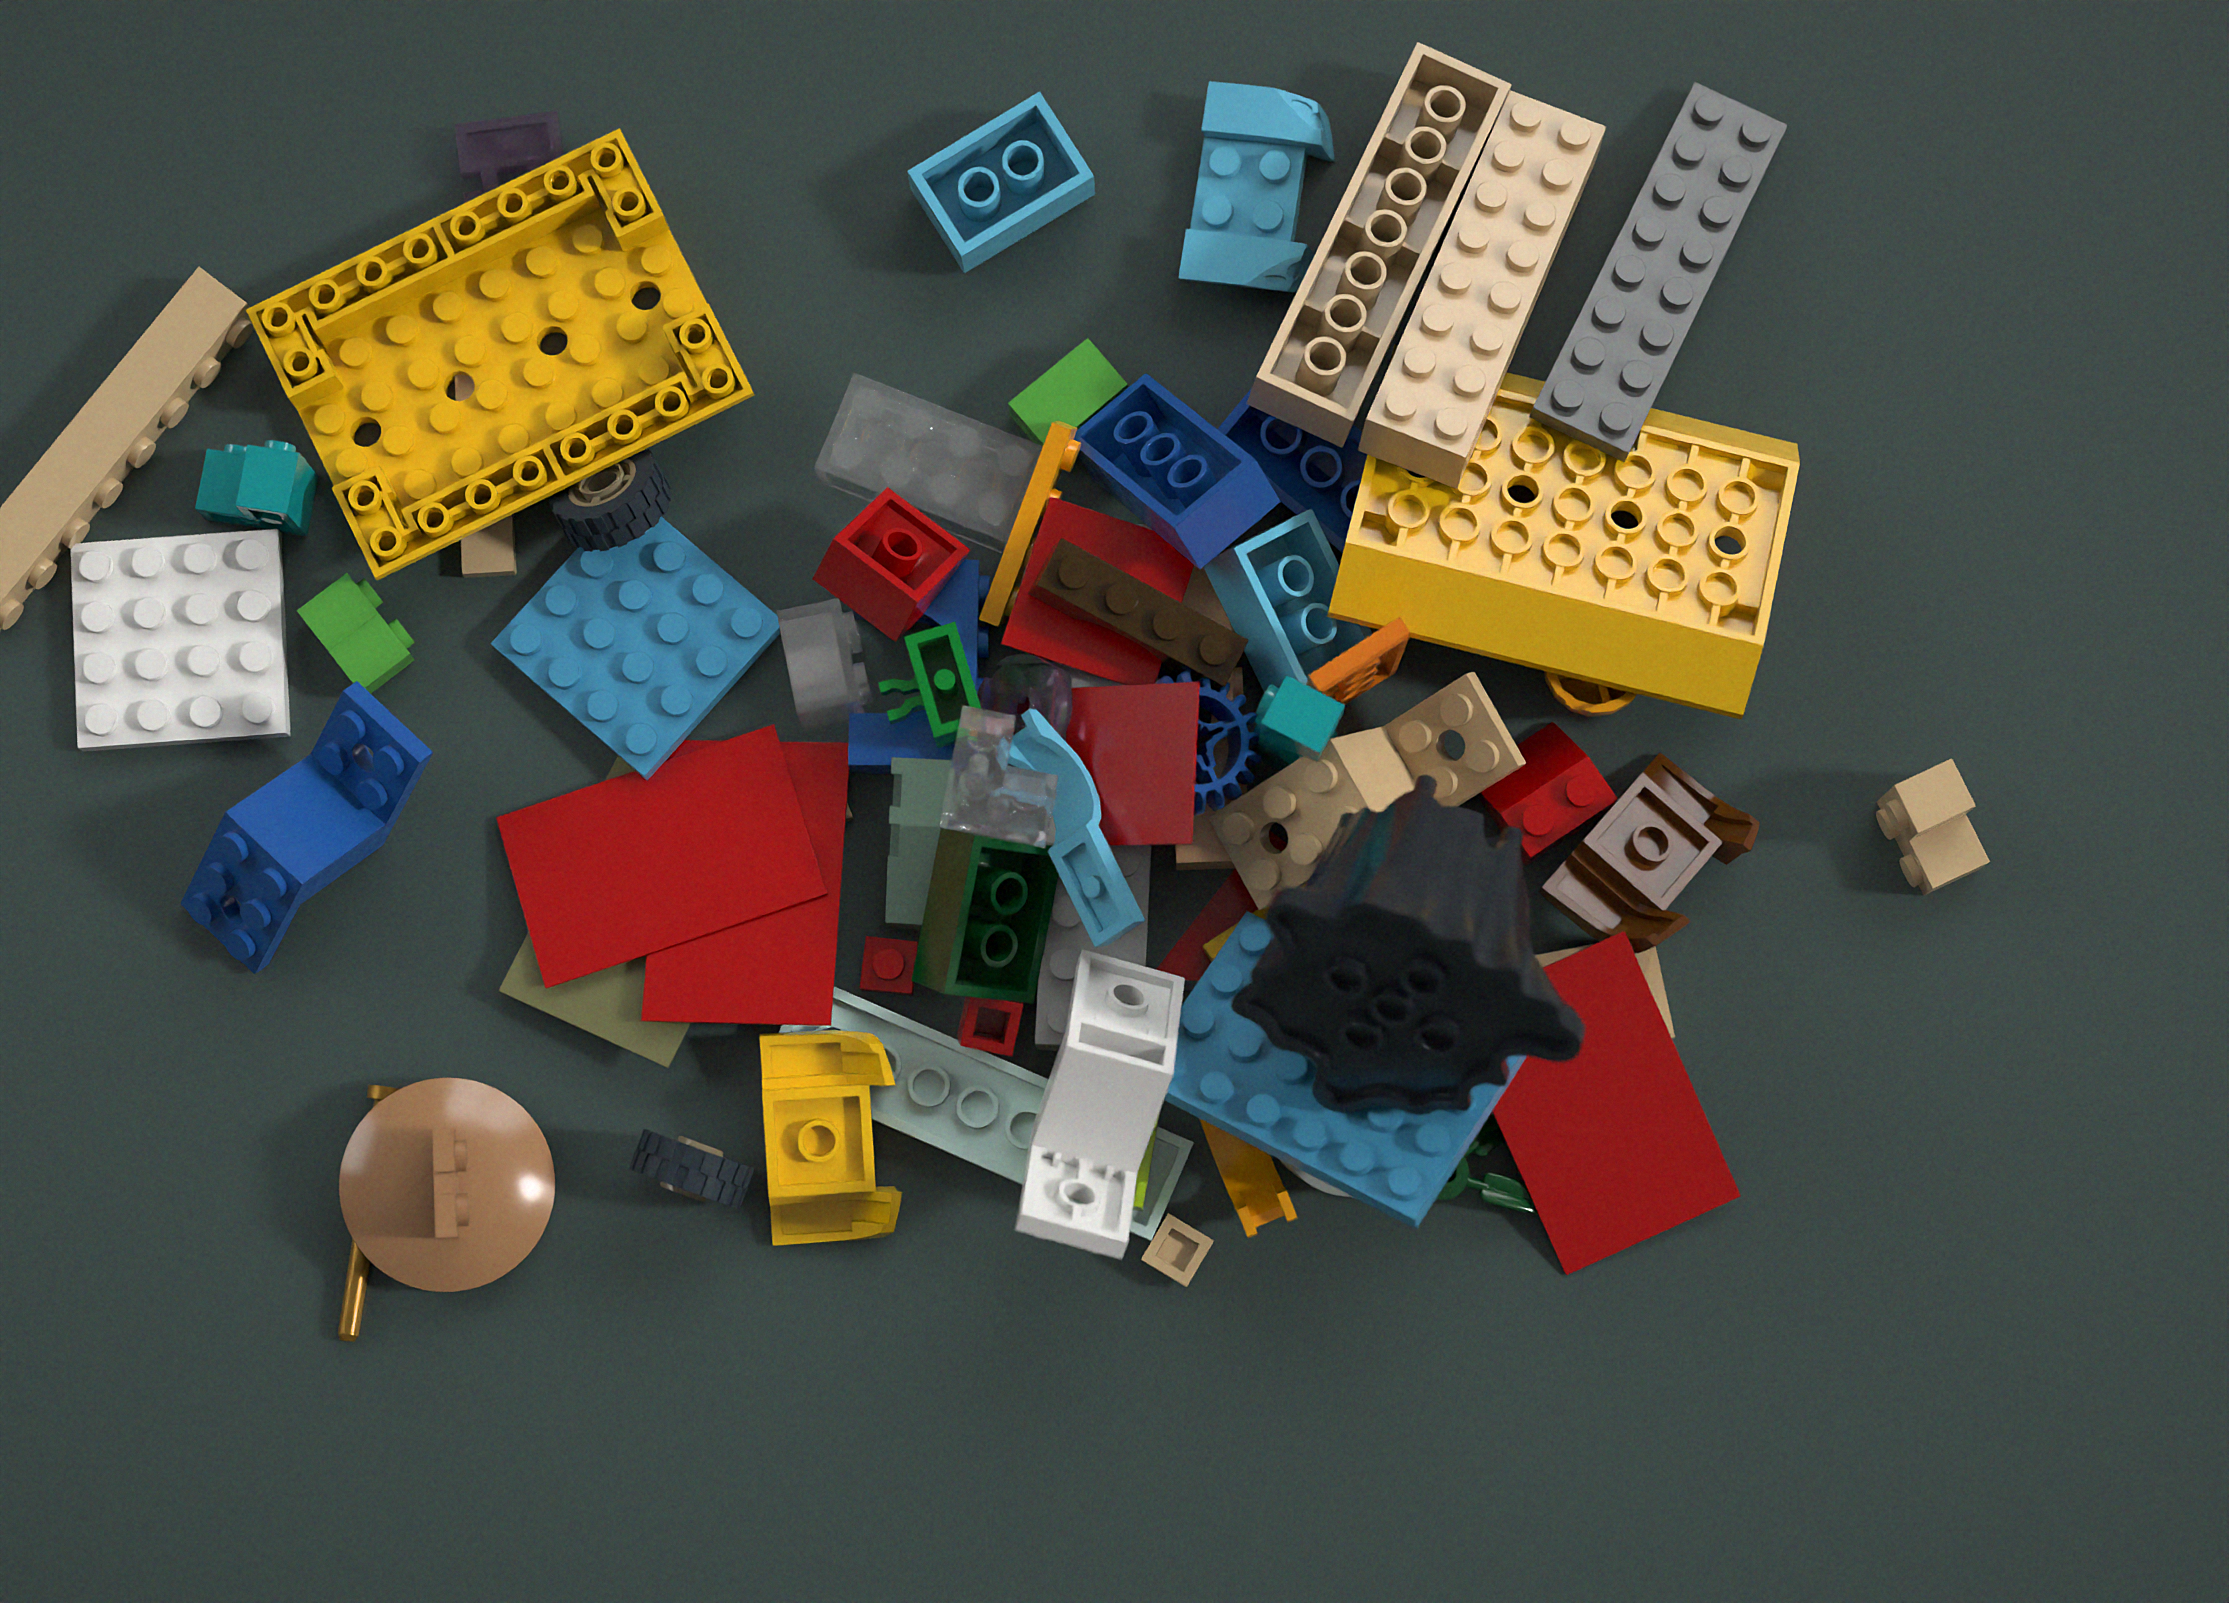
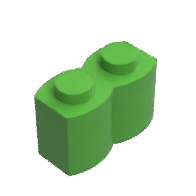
(357, 634)

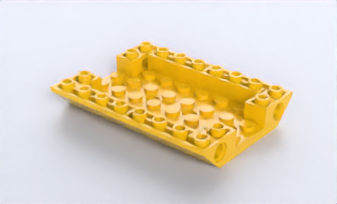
(476, 301)
(1556, 575)

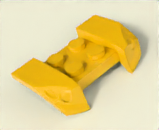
(823, 1136)

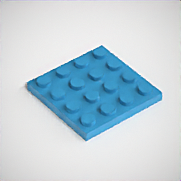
(639, 641)

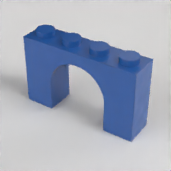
(871, 735)

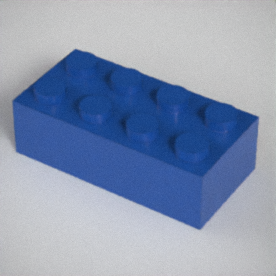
(1174, 470)

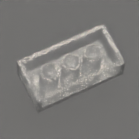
(935, 459)

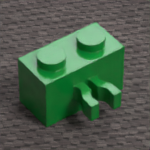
(941, 680)

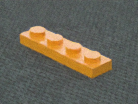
(1057, 454)

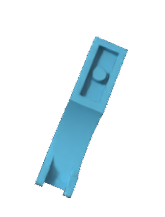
(1079, 844)

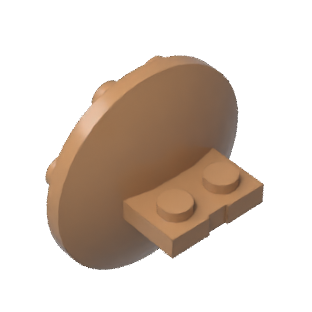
(447, 1184)

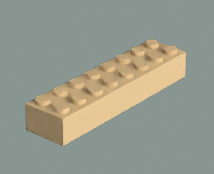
(1378, 245)
(1481, 290)

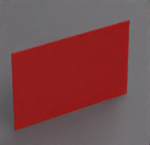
(660, 857)
(782, 962)
(1618, 1132)

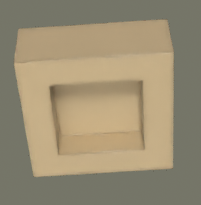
(1177, 1250)

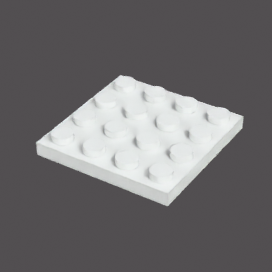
(180, 640)

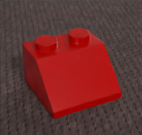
(890, 563)
(1550, 794)

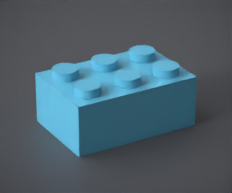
(1001, 182)
(1280, 597)

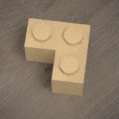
(1932, 827)

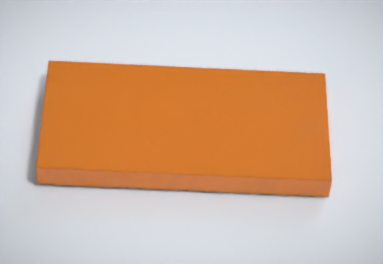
(1362, 665)

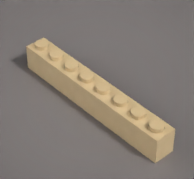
(115, 434)

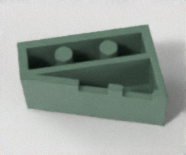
(914, 838)

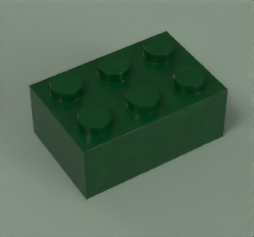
(986, 917)

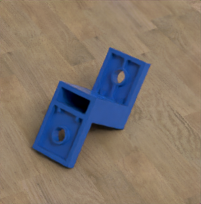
(305, 827)

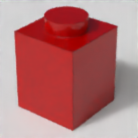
(989, 1025)

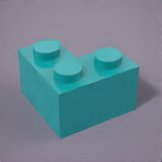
(258, 487)

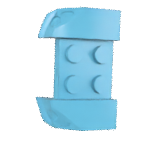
(1253, 187)

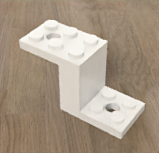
(1101, 1104)

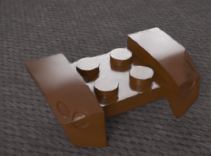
(1646, 856)

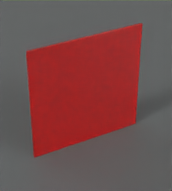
(1083, 644)
(1141, 758)

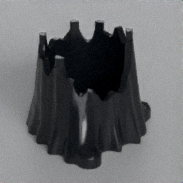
(1408, 963)

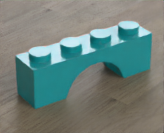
(1295, 723)

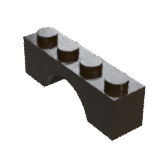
(1113, 599)

